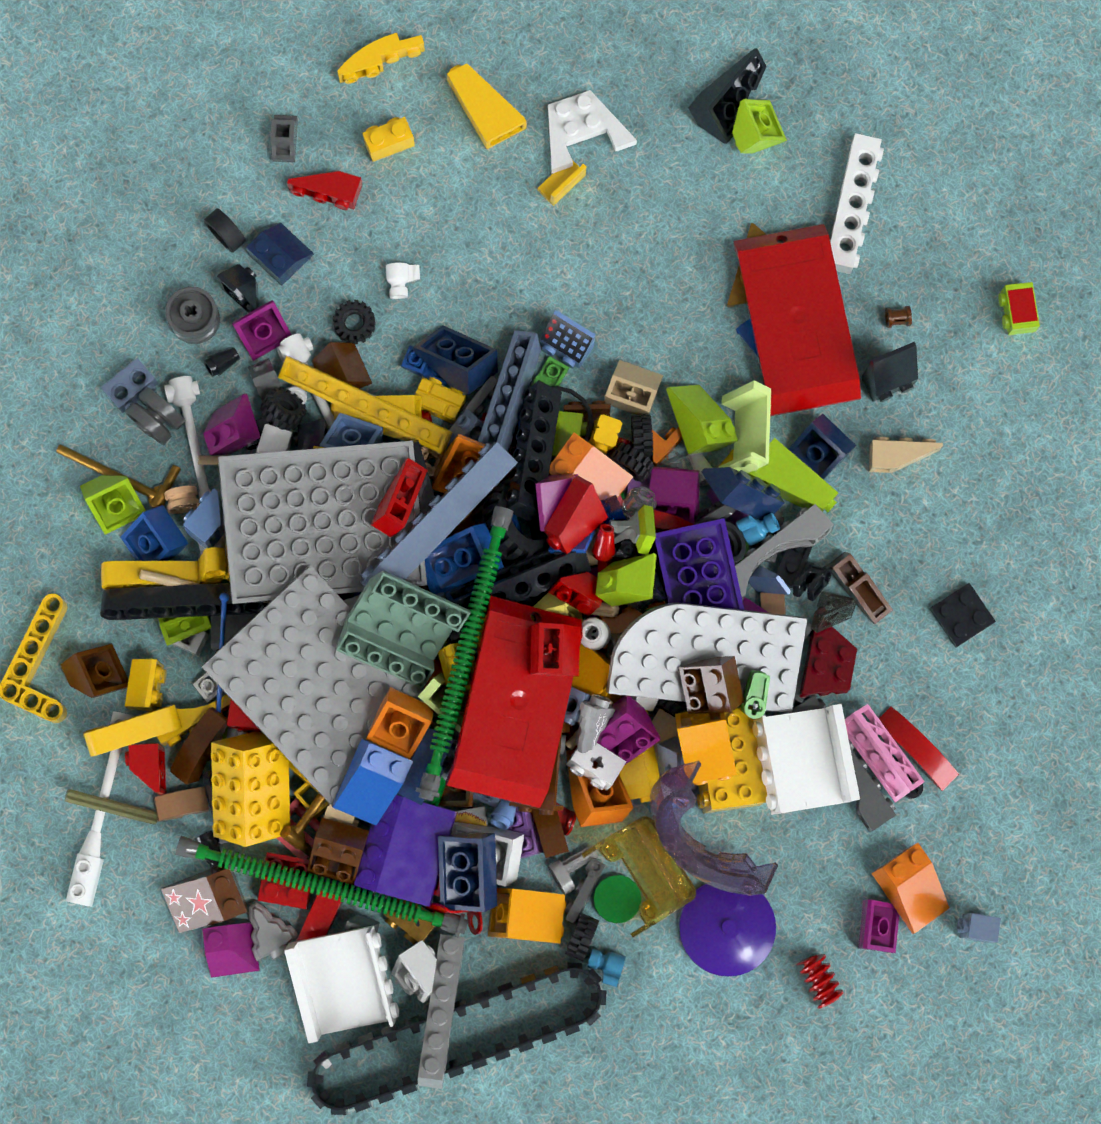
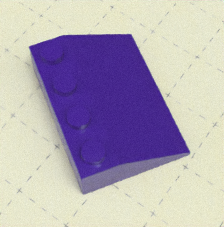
(698, 565)
(404, 851)

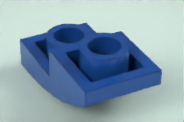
(418, 366)

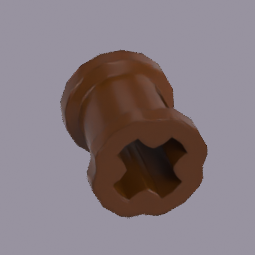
(898, 316)

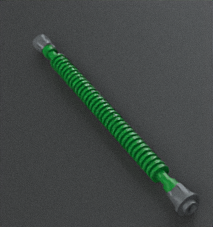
(431, 778)
(446, 921)

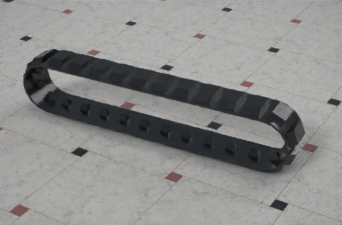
(455, 1069)

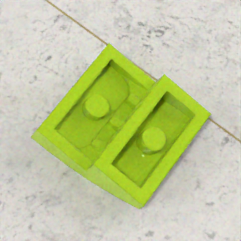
(182, 627)

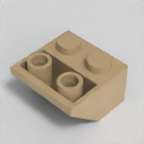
(633, 388)

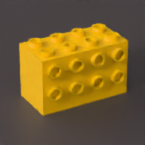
(747, 786)
(249, 789)

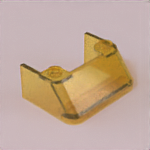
(652, 868)

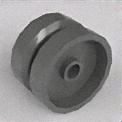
(180, 313)
(156, 414)

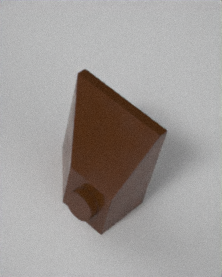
(95, 671)

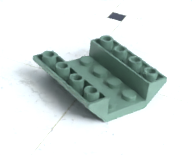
(399, 628)

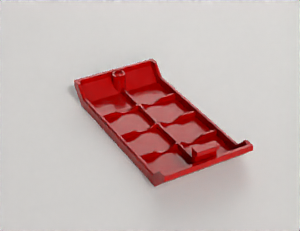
(798, 319)
(509, 715)

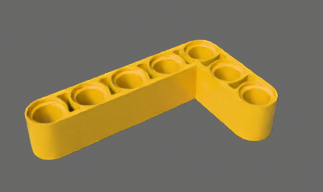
(125, 574)
(33, 661)

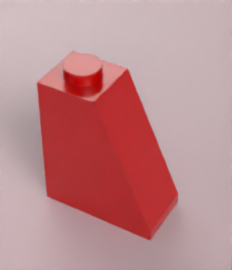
(575, 516)

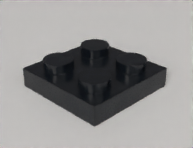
(962, 615)

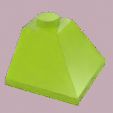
(756, 126)
(112, 501)
(627, 580)

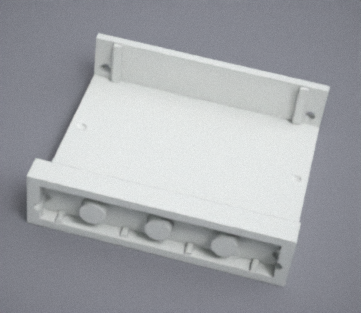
(805, 759)
(341, 982)

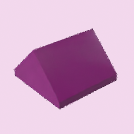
(262, 330)
(878, 926)

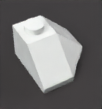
(416, 970)

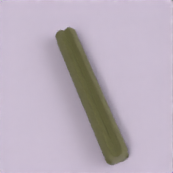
(111, 806)

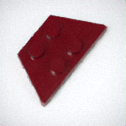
(828, 664)

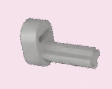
(561, 870)

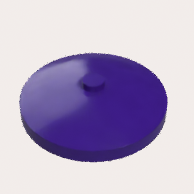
(727, 931)

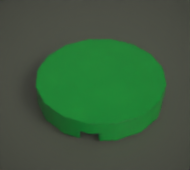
(617, 899)

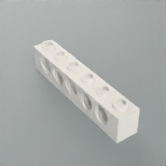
(861, 148)

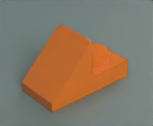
(661, 447)

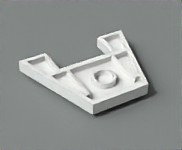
(578, 120)

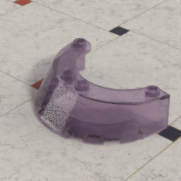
(725, 871)

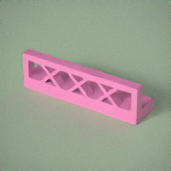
(879, 754)

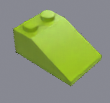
(700, 420)

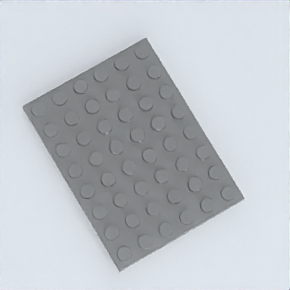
(308, 512)
(299, 687)

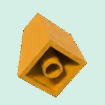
(593, 673)
(707, 740)
(527, 916)

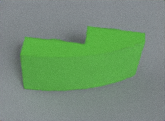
(552, 372)

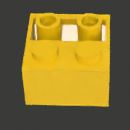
(145, 685)

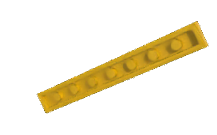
(365, 404)

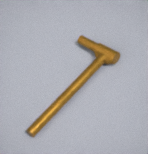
(155, 495)
(294, 834)

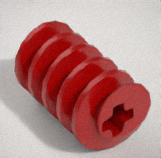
(820, 979)

